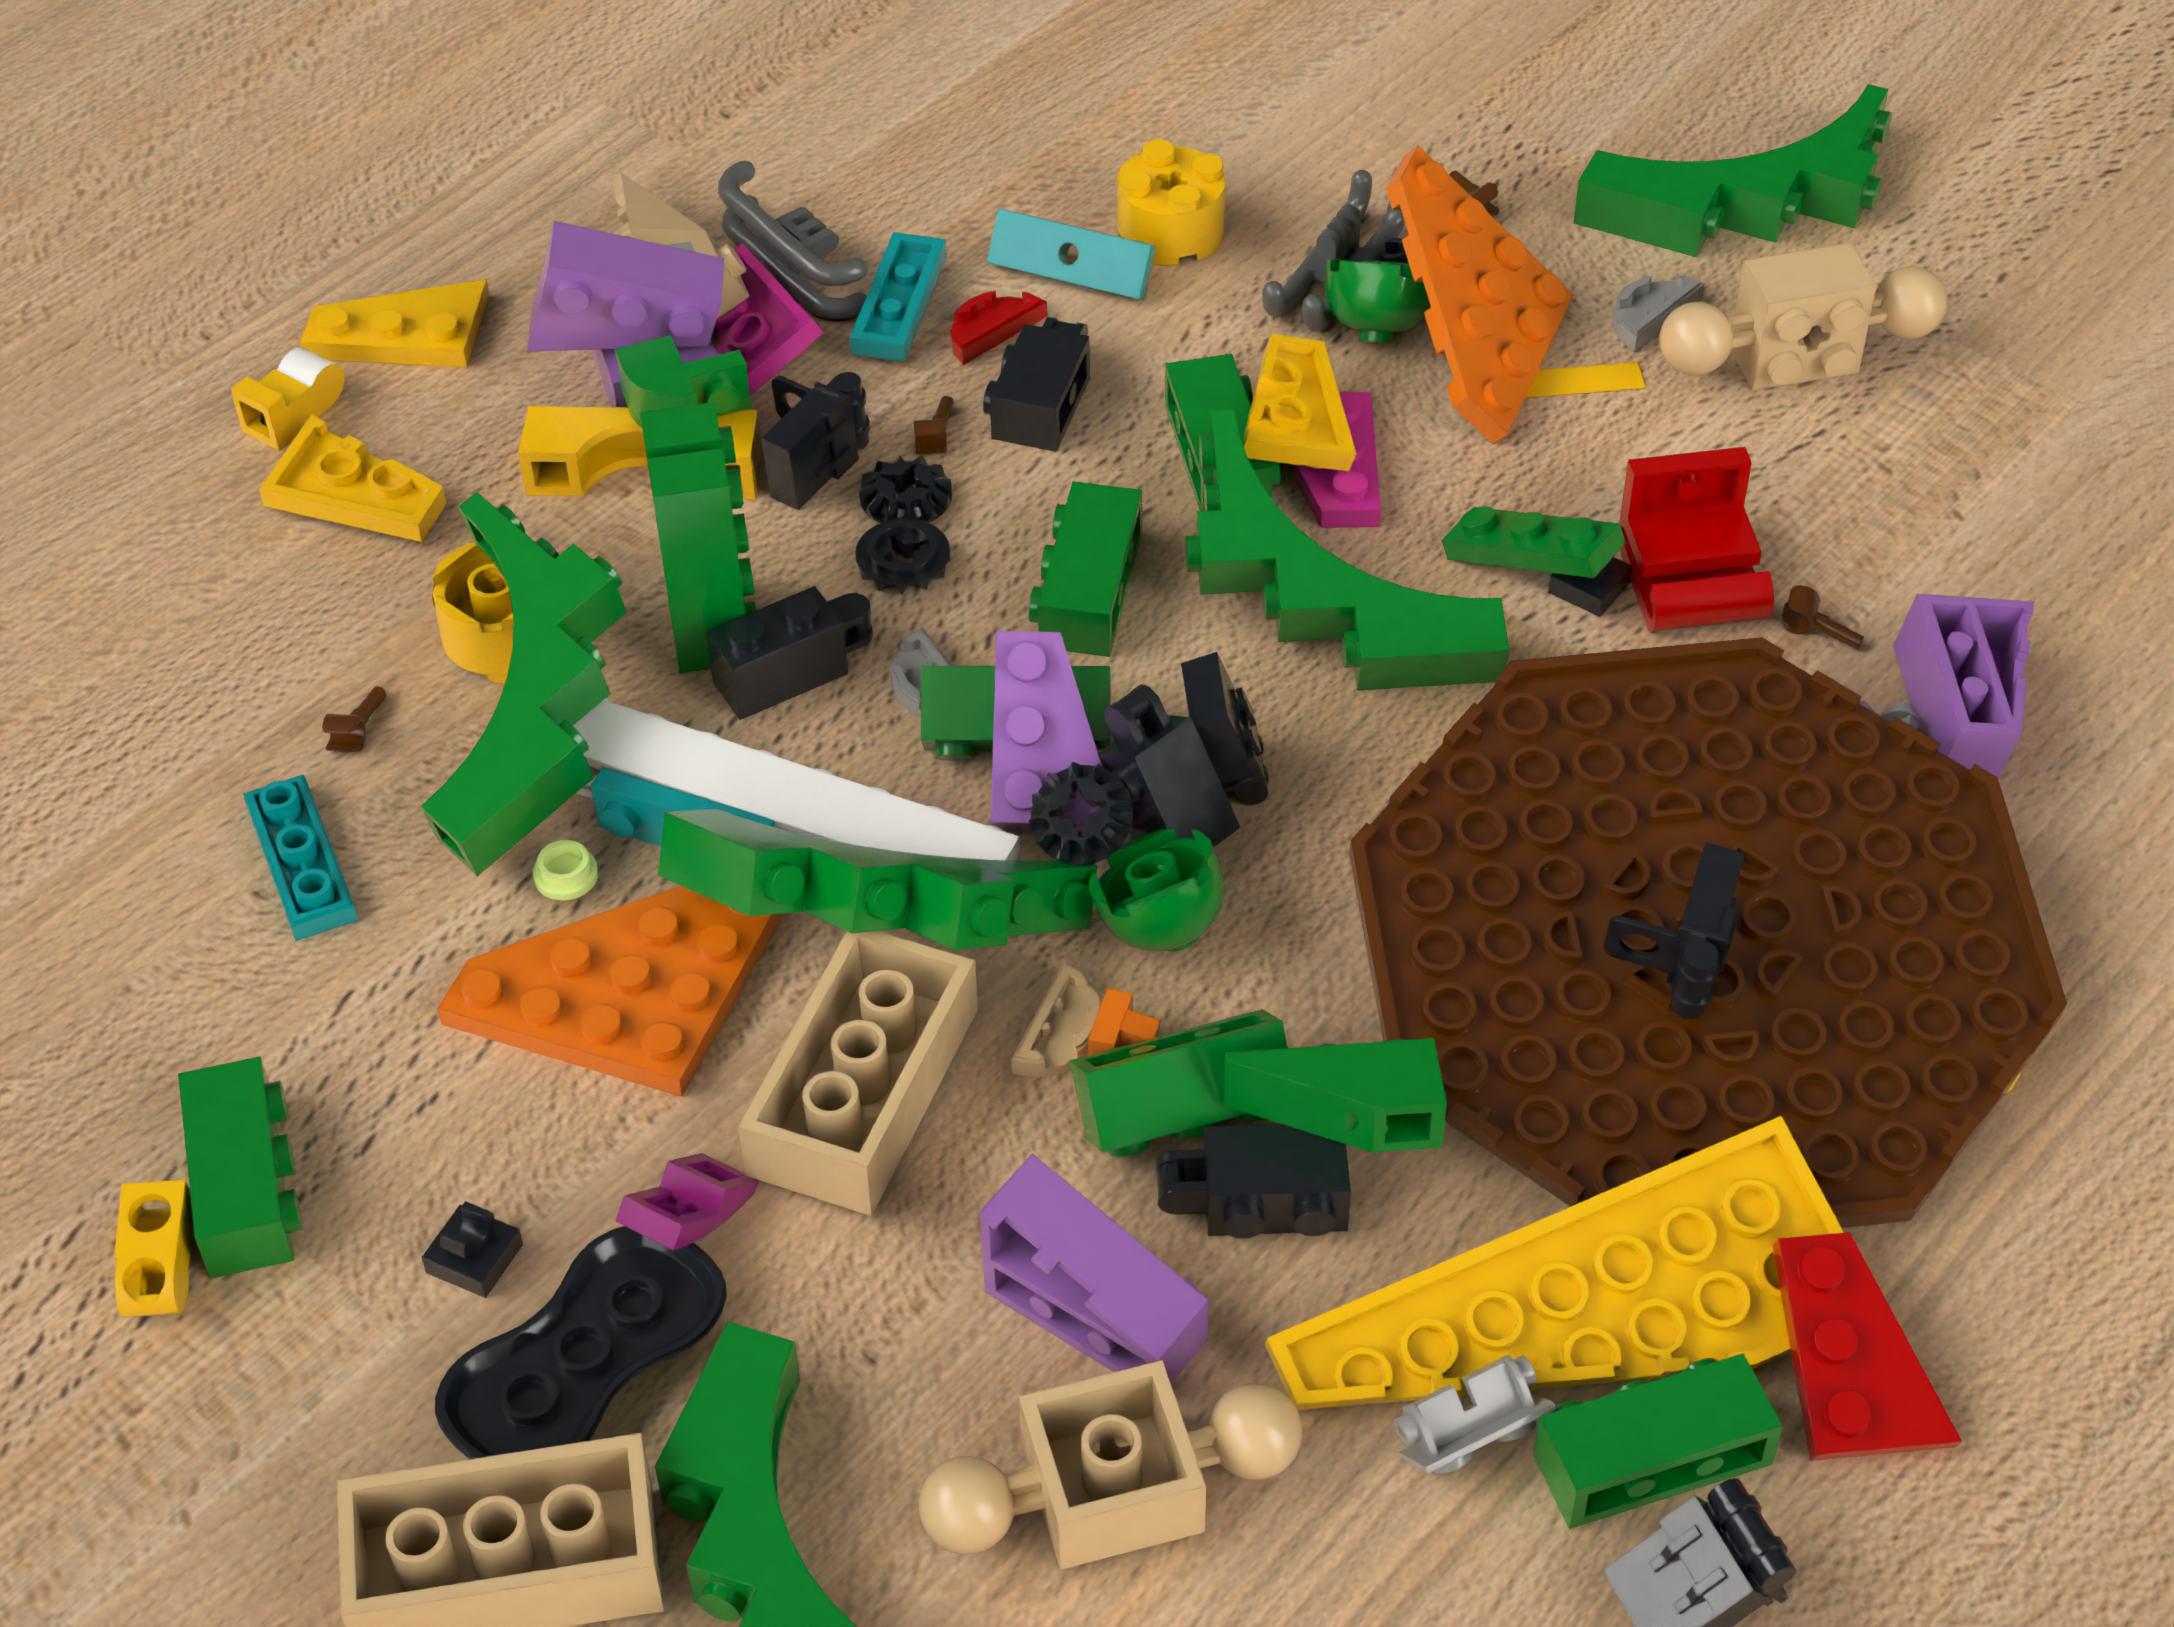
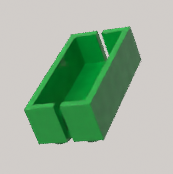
(697, 525)

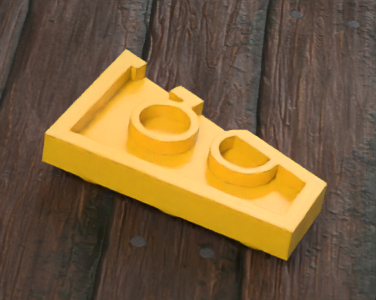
(401, 328)
(1298, 408)
(348, 486)

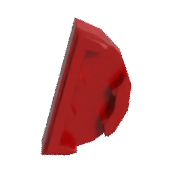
(990, 321)

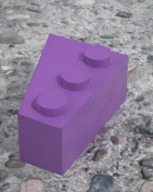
(621, 292)
(1967, 674)
(1036, 726)
(1086, 1276)

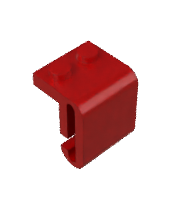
(1693, 540)

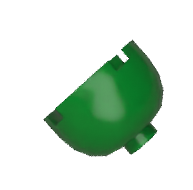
(1375, 297)
(1160, 890)

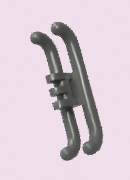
(1337, 241)
(790, 247)

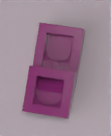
(689, 1203)

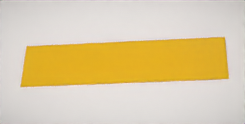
(1587, 379)

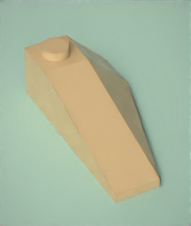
(656, 222)

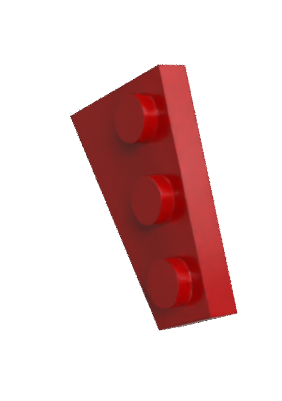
(1851, 1358)

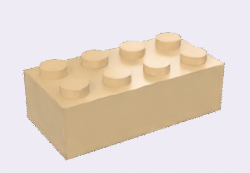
(859, 1069)
(503, 1540)

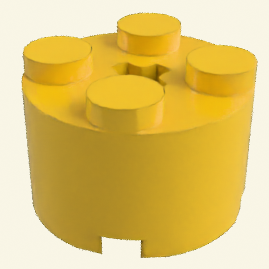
(1172, 201)
(474, 612)

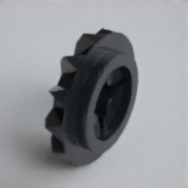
(924, 502)
(910, 539)
(1104, 829)

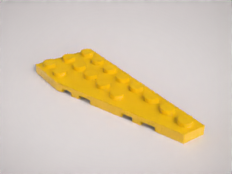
(1589, 1294)

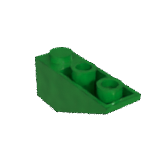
(1354, 1094)

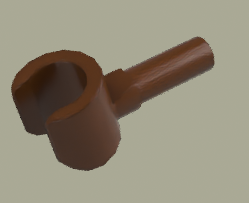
(1483, 194)
(931, 434)
(1802, 615)
(349, 731)

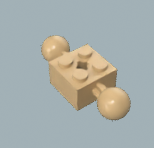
(1802, 317)
(1110, 1466)

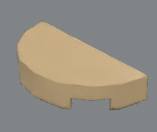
(1058, 1027)

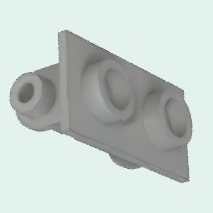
(1498, 1411)

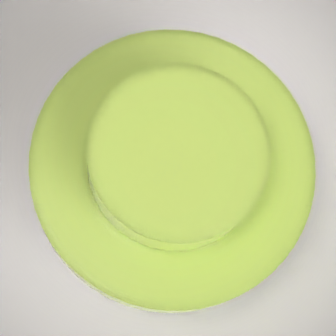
(565, 870)

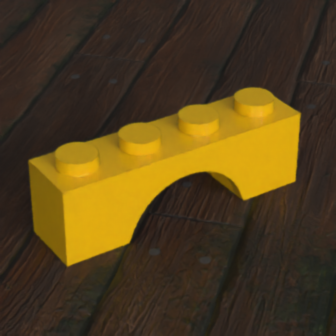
(574, 447)

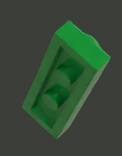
(1534, 541)

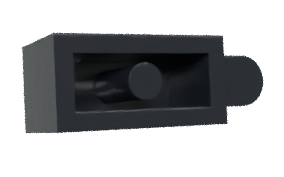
(1039, 384)
(786, 648)
(1165, 770)
(1259, 1181)

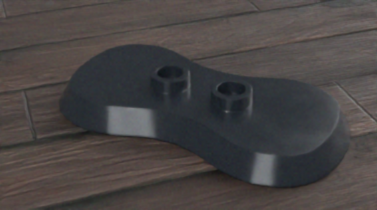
(555, 1374)

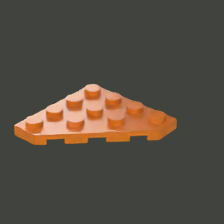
(1486, 293)
(618, 990)

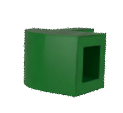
(657, 379)

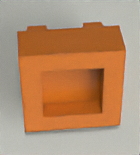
(1119, 1024)

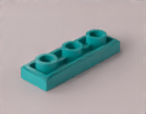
(1043, 246)
(300, 857)

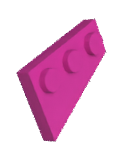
(765, 326)
(1349, 496)

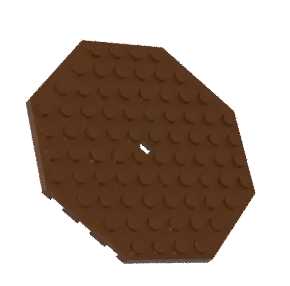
(1875, 960)

